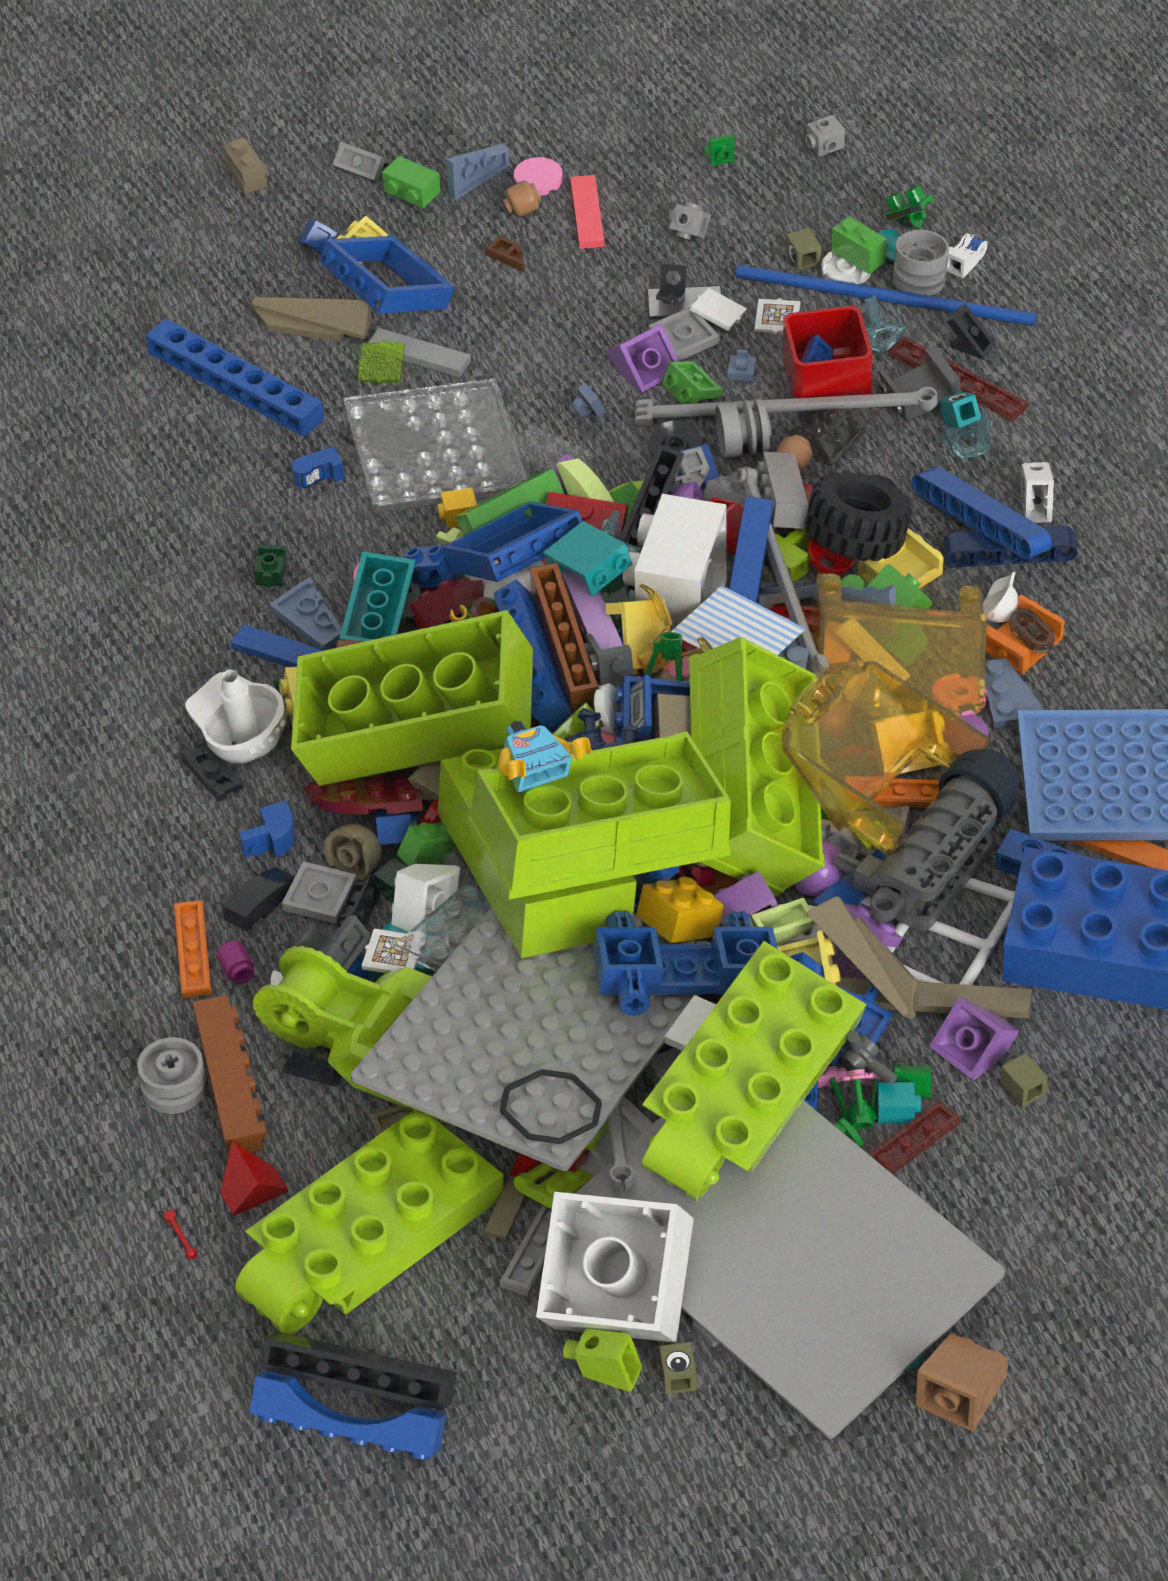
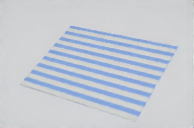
(731, 616)

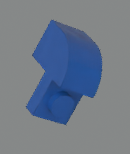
(275, 833)

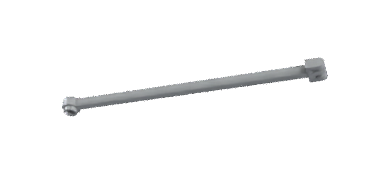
(925, 398)
(817, 663)
(621, 1170)

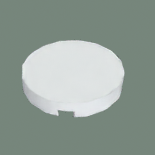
(845, 272)
(606, 705)

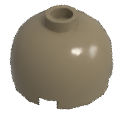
(353, 850)

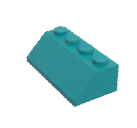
(377, 597)

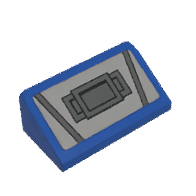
(641, 707)

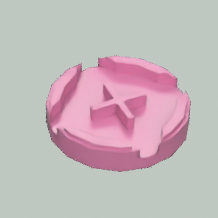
(542, 172)

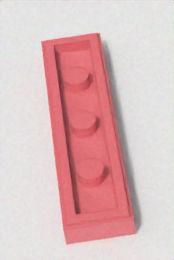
(587, 211)

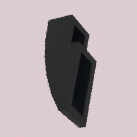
(257, 898)

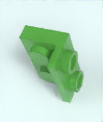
(689, 383)

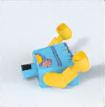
(537, 755)

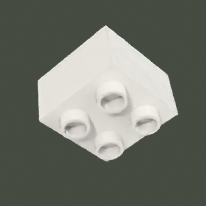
(680, 554)
(615, 1266)

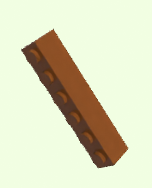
(563, 635)
(228, 1074)

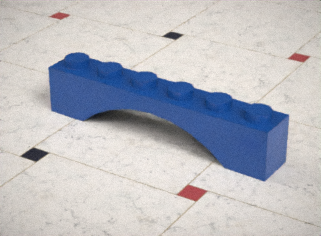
(286, 1400)

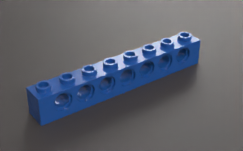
(235, 377)

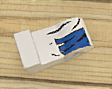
(968, 253)

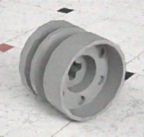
(920, 262)
(742, 428)

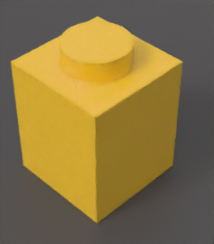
(454, 503)

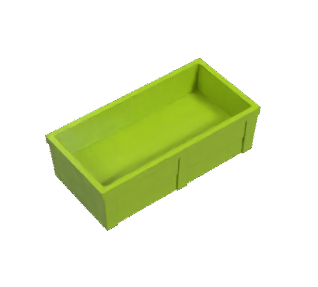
(737, 723)
(607, 820)

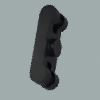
(211, 771)

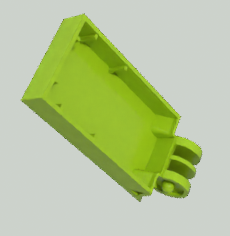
(747, 1070)
(366, 1221)

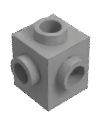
(825, 135)
(689, 221)

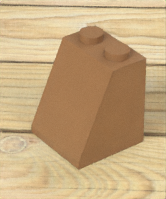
(960, 1381)

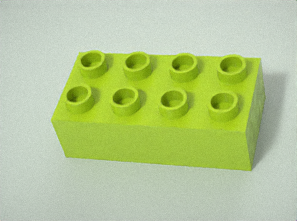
(411, 698)
(537, 921)

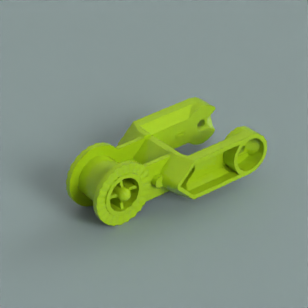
(334, 1009)

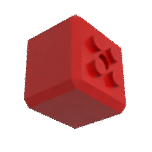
(851, 363)

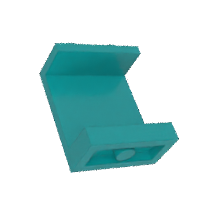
(590, 555)

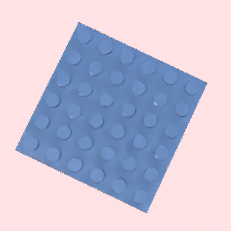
(1095, 773)

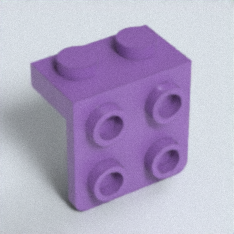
(883, 930)

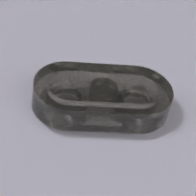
(1032, 630)

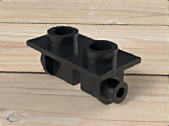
(363, 897)
(310, 1066)

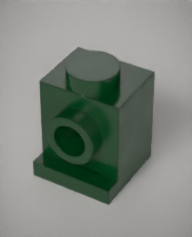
(270, 565)

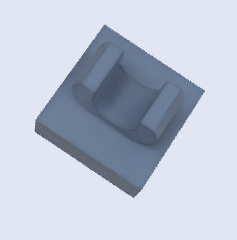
(741, 366)
(588, 402)

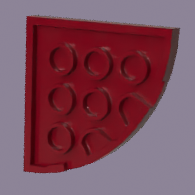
(364, 795)

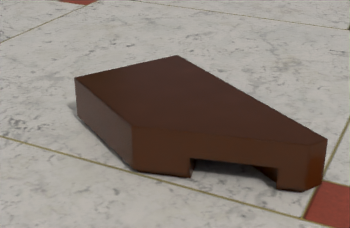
(506, 252)

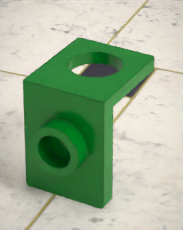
(720, 150)

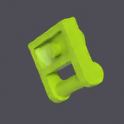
(559, 1182)

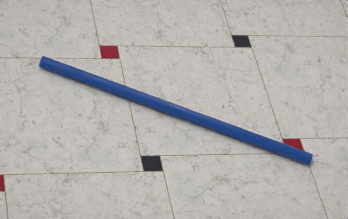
(882, 294)

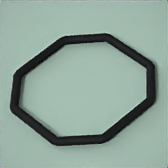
(524, 1132)

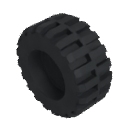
(858, 516)

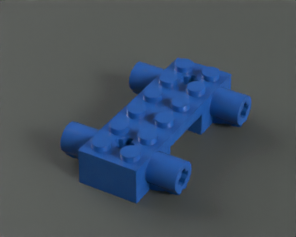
(635, 965)

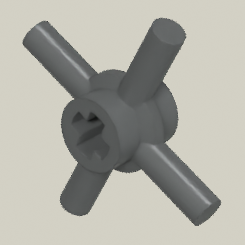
(861, 1053)

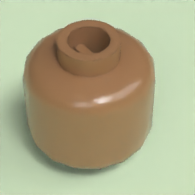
(522, 198)
(799, 446)

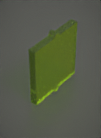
(381, 362)

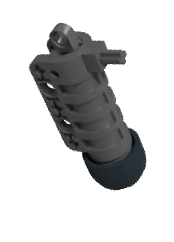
(970, 801)

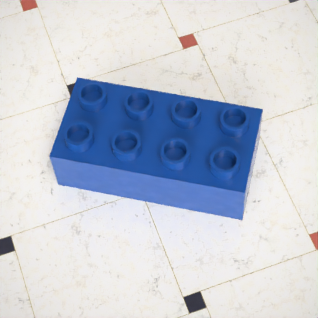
(1089, 928)

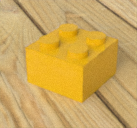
(679, 910)

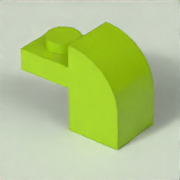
(794, 553)

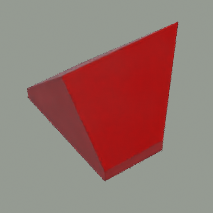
(249, 1181)

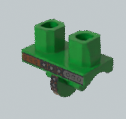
(910, 209)

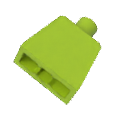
(606, 1357)

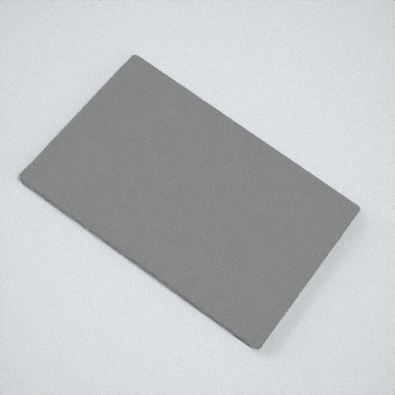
(505, 1017)
(817, 1267)

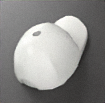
(1001, 600)

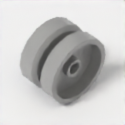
(172, 1075)

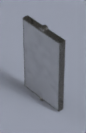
(659, 310)

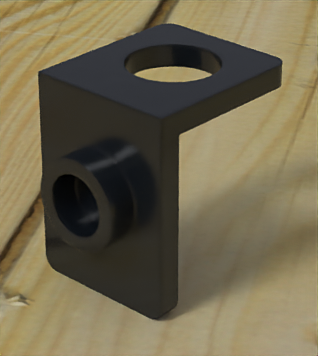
(668, 292)

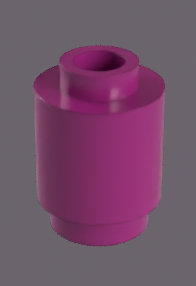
(235, 962)

